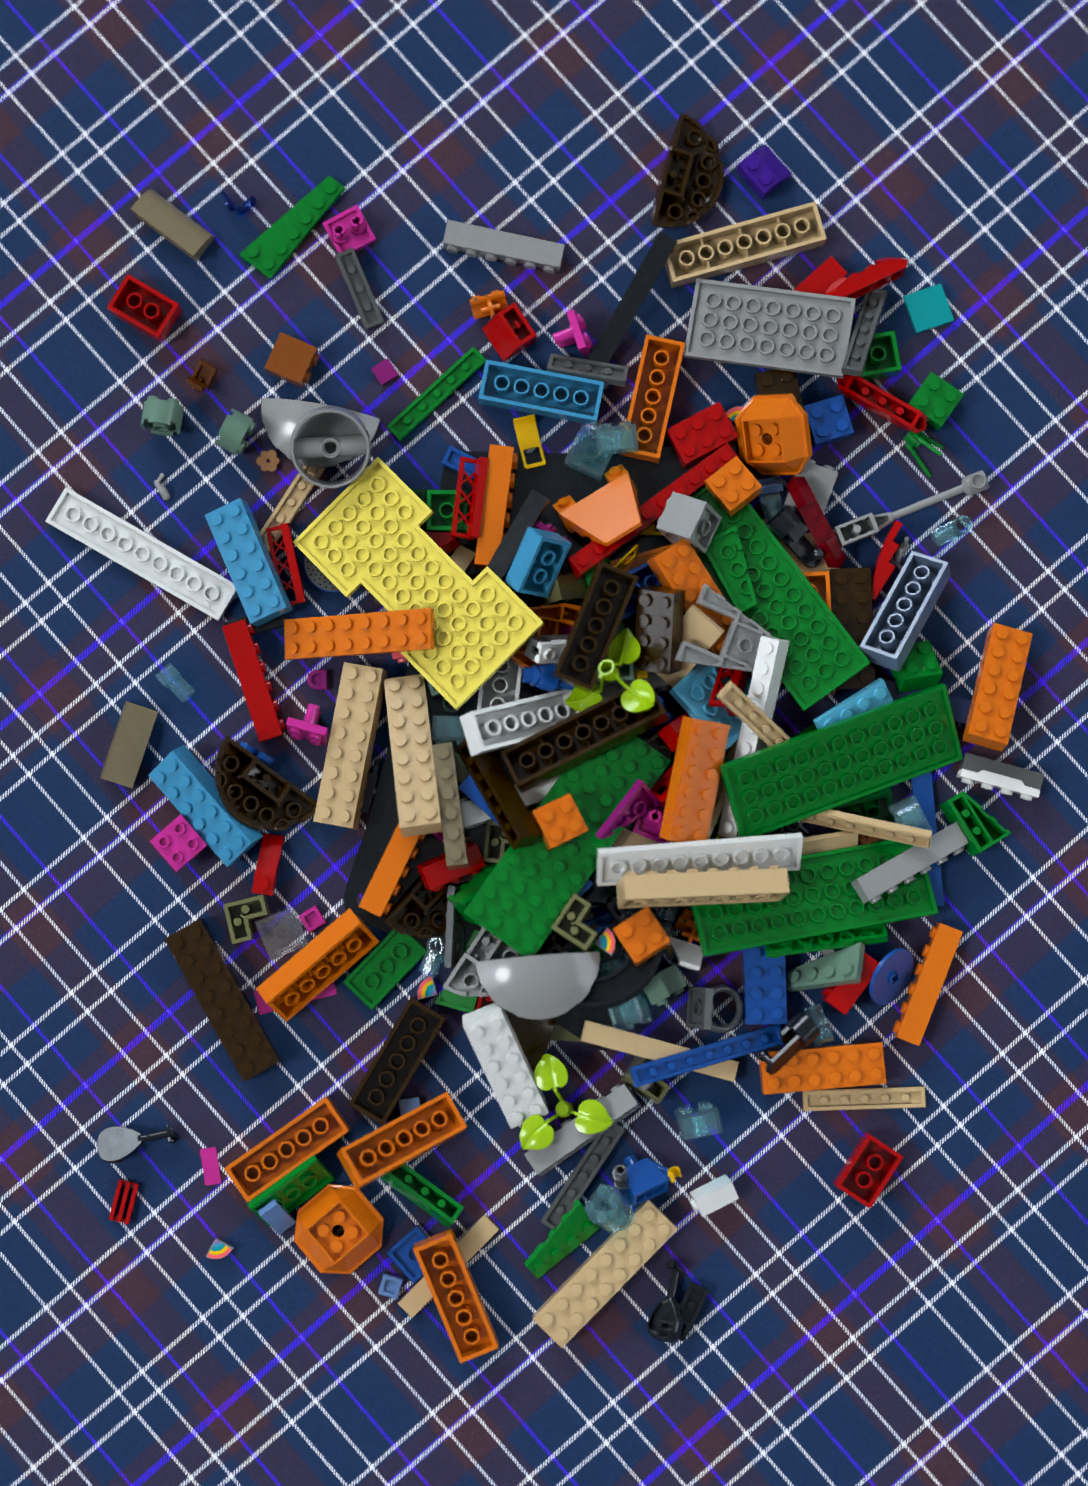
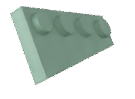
(831, 970)

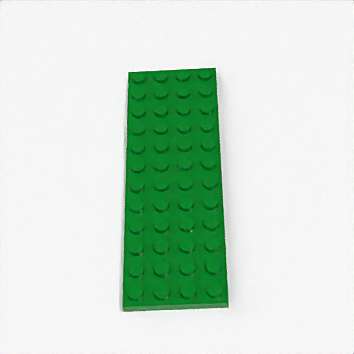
(789, 608)
(841, 762)
(535, 884)
(818, 903)

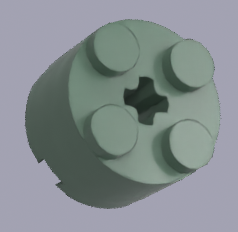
(162, 416)
(234, 432)

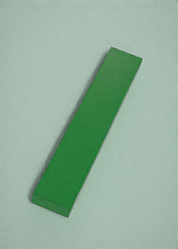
(436, 394)

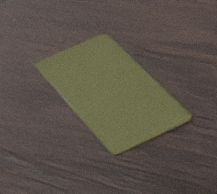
(561, 1034)

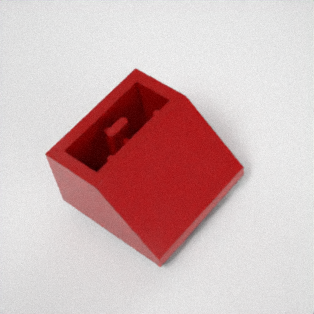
(509, 332)

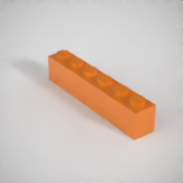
(927, 984)

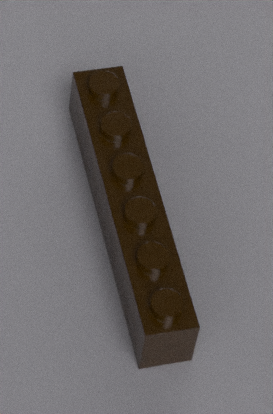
(501, 797)

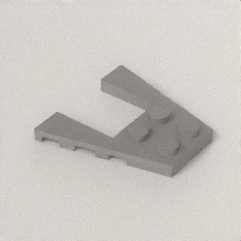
(740, 643)

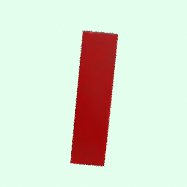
(883, 567)

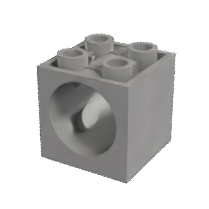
(689, 520)

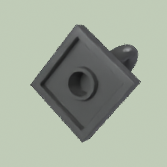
(701, 1008)

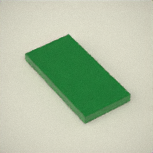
(384, 967)
(295, 1187)

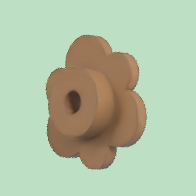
(265, 456)

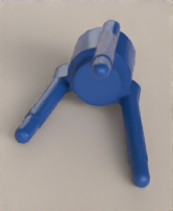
(602, 916)

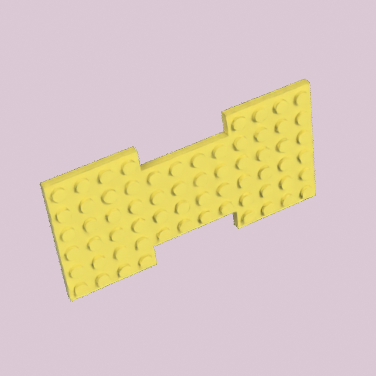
(377, 542)

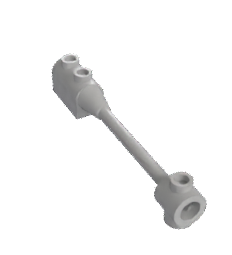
(872, 524)

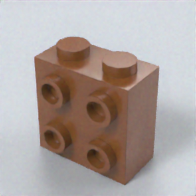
(292, 360)

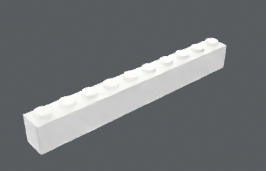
(764, 694)

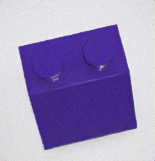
(763, 171)

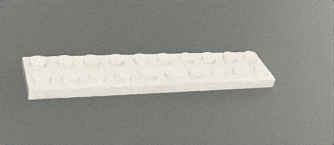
(142, 554)
(702, 855)

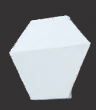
(687, 954)

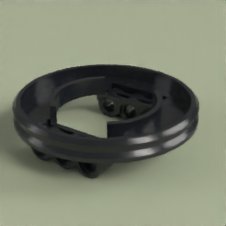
(627, 979)

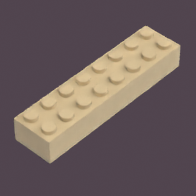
(745, 244)
(350, 746)
(412, 755)
(702, 888)
(604, 1273)

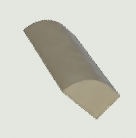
(172, 224)
(128, 744)

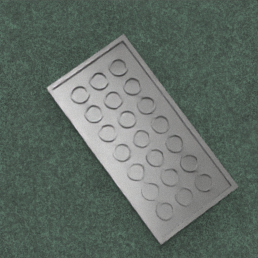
(769, 328)

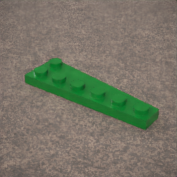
(281, 240)
(867, 936)

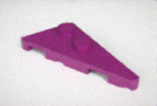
(631, 807)

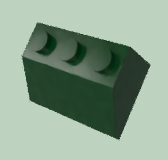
(871, 806)

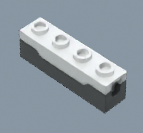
(548, 648)
(1000, 776)

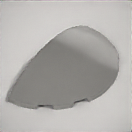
(283, 414)
(464, 977)
(539, 984)

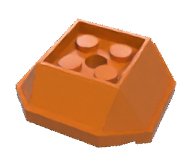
(790, 433)
(343, 1207)

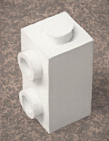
(713, 1195)

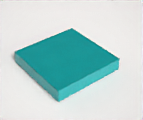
(928, 308)

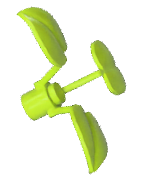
(636, 698)
(590, 1119)

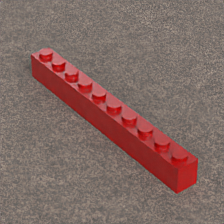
(650, 511)

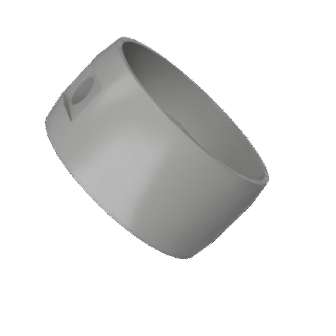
(315, 447)

